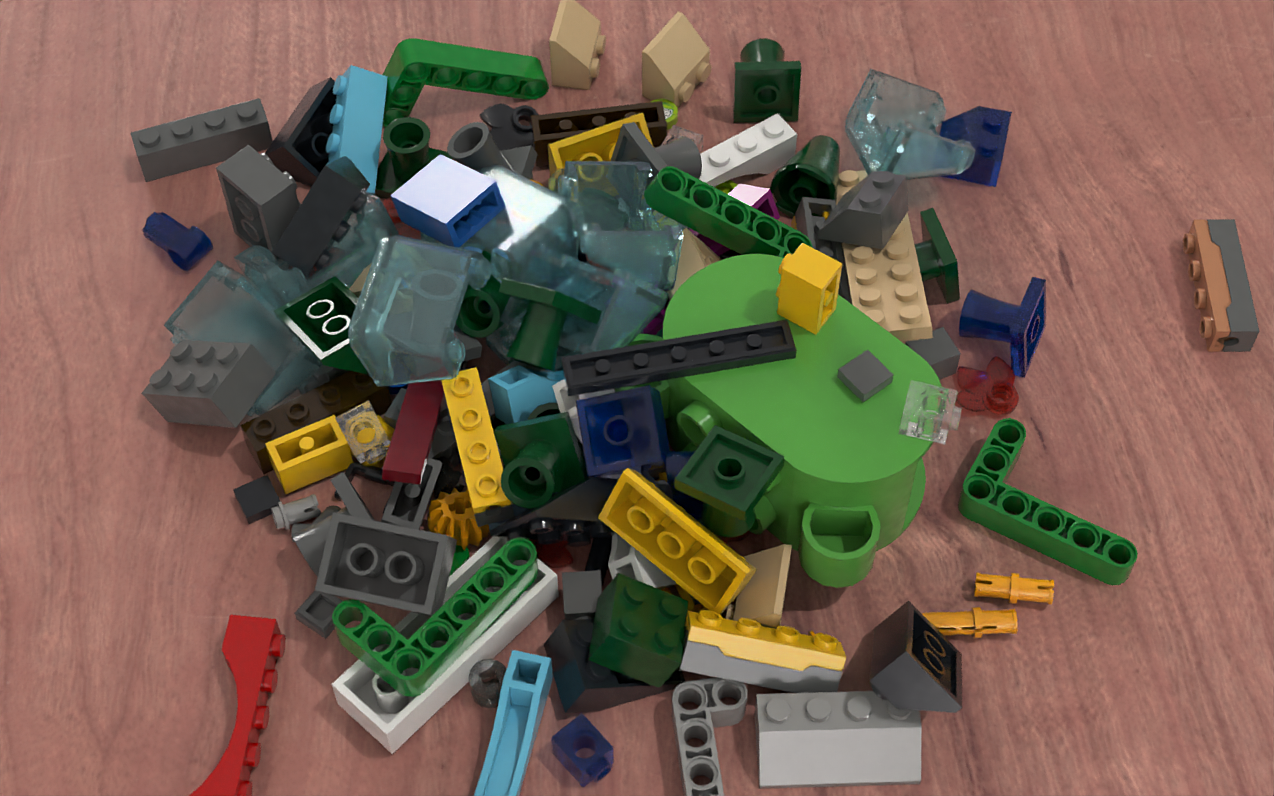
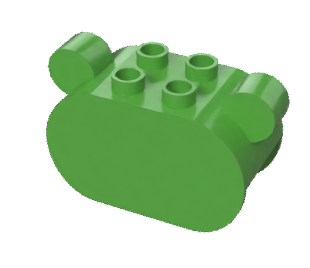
(846, 468)

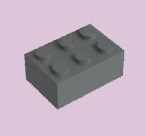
(257, 197)
(209, 383)
(386, 564)

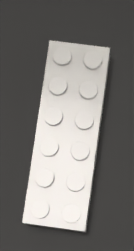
(395, 717)

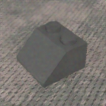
(868, 211)

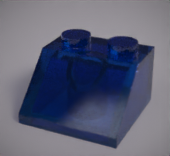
(987, 133)
(623, 431)

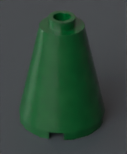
(808, 175)

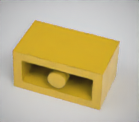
(808, 287)
(309, 454)

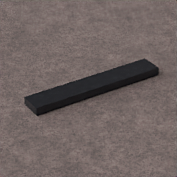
(678, 357)

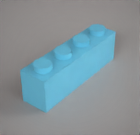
(358, 120)

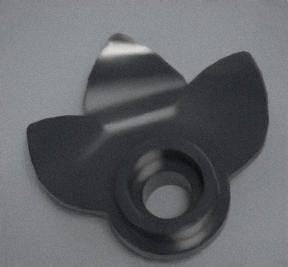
(505, 125)

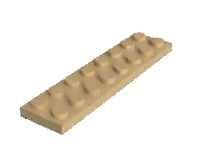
(887, 280)

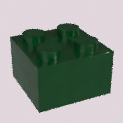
(638, 630)

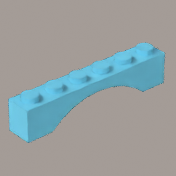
(522, 390)
(515, 724)

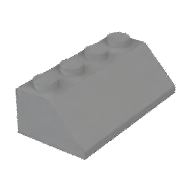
(835, 740)

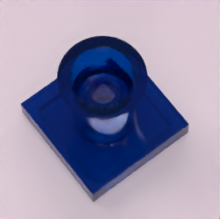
(1008, 322)

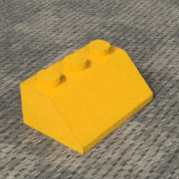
(593, 144)

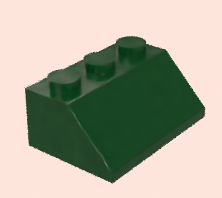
(322, 323)

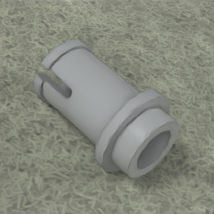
(295, 512)

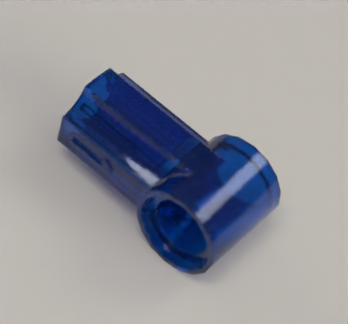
(182, 244)

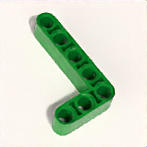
(459, 68)
(720, 215)
(1035, 513)
(442, 625)

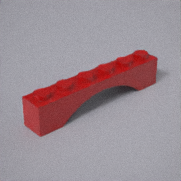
(251, 655)

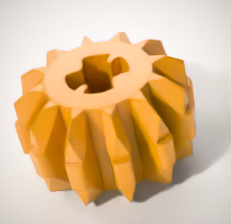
(455, 517)

